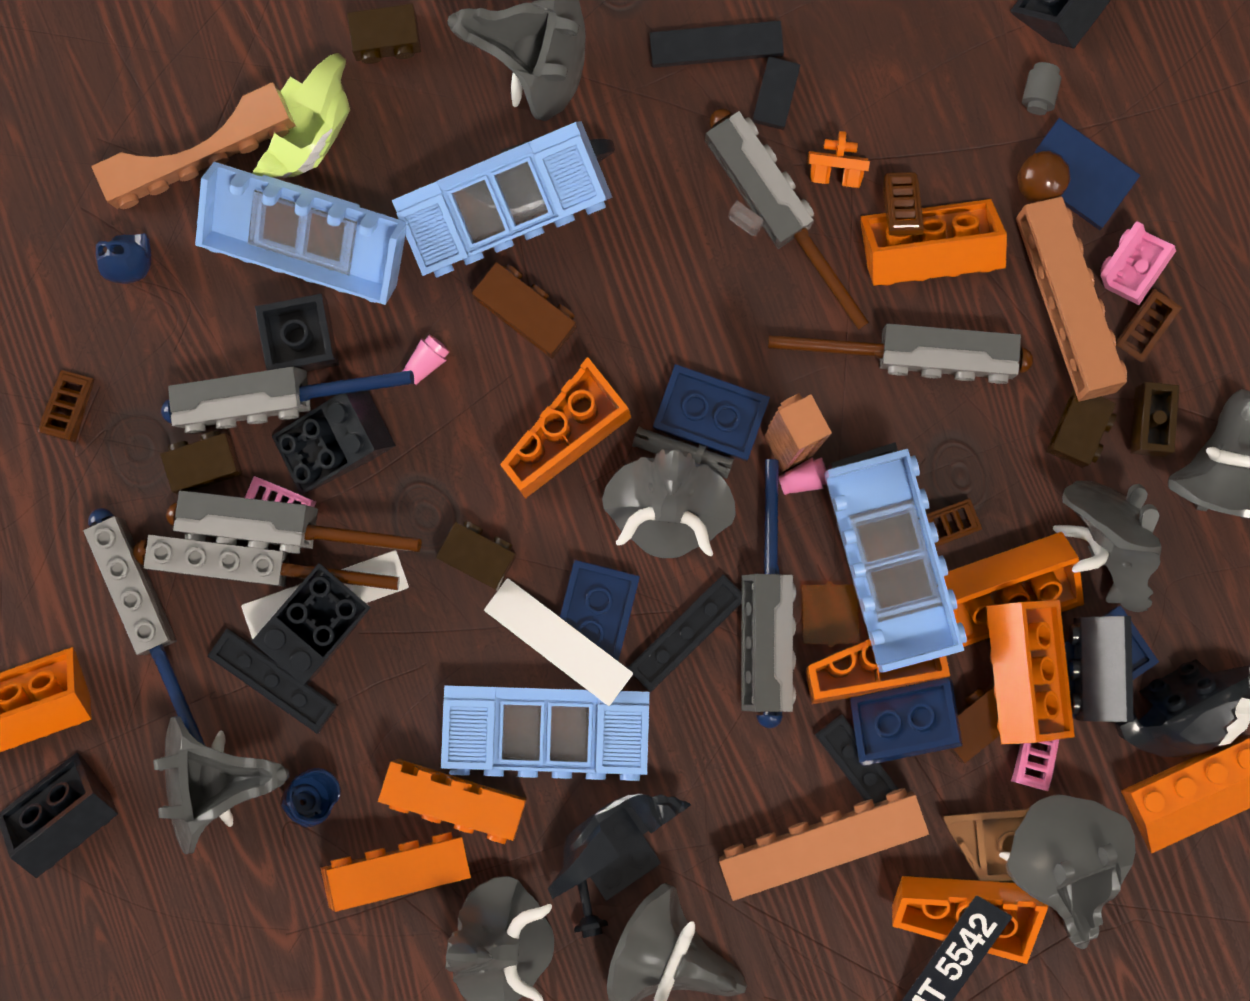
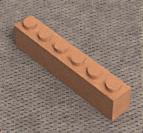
(1071, 299)
(796, 431)
(823, 844)

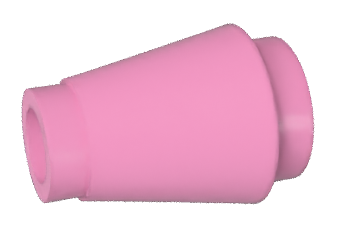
(426, 358)
(804, 477)

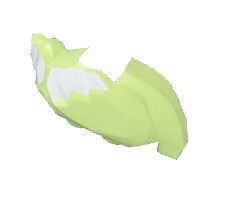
(318, 112)

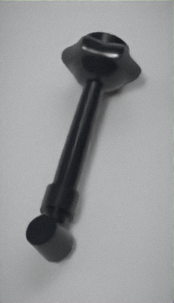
(590, 924)

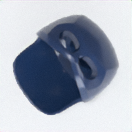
(125, 259)
(319, 792)

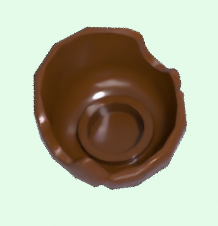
(1043, 176)

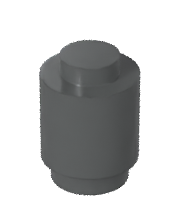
(1042, 88)

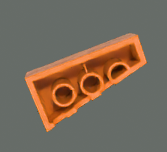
(566, 429)
(856, 674)
(452, 800)
(395, 873)
(936, 905)

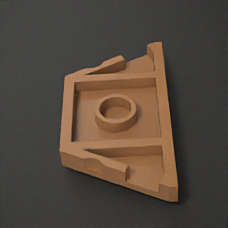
(983, 838)

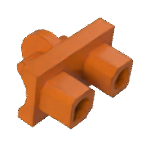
(853, 166)

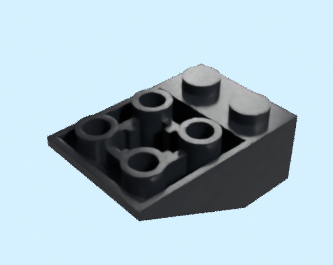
(333, 440)
(311, 625)

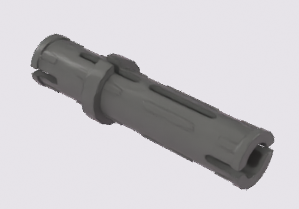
(656, 442)

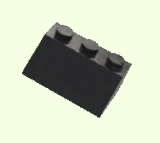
(1059, 20)
(1102, 669)
(56, 816)

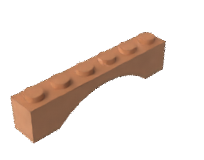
(256, 118)

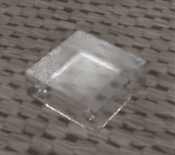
(745, 218)

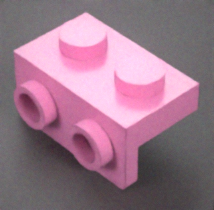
(1136, 263)

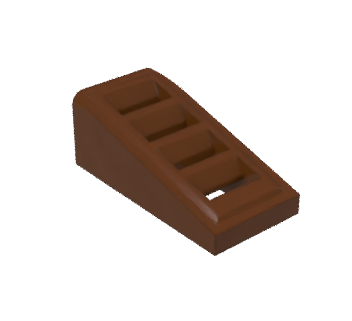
(903, 201)
(1137, 318)
(55, 401)
(953, 509)

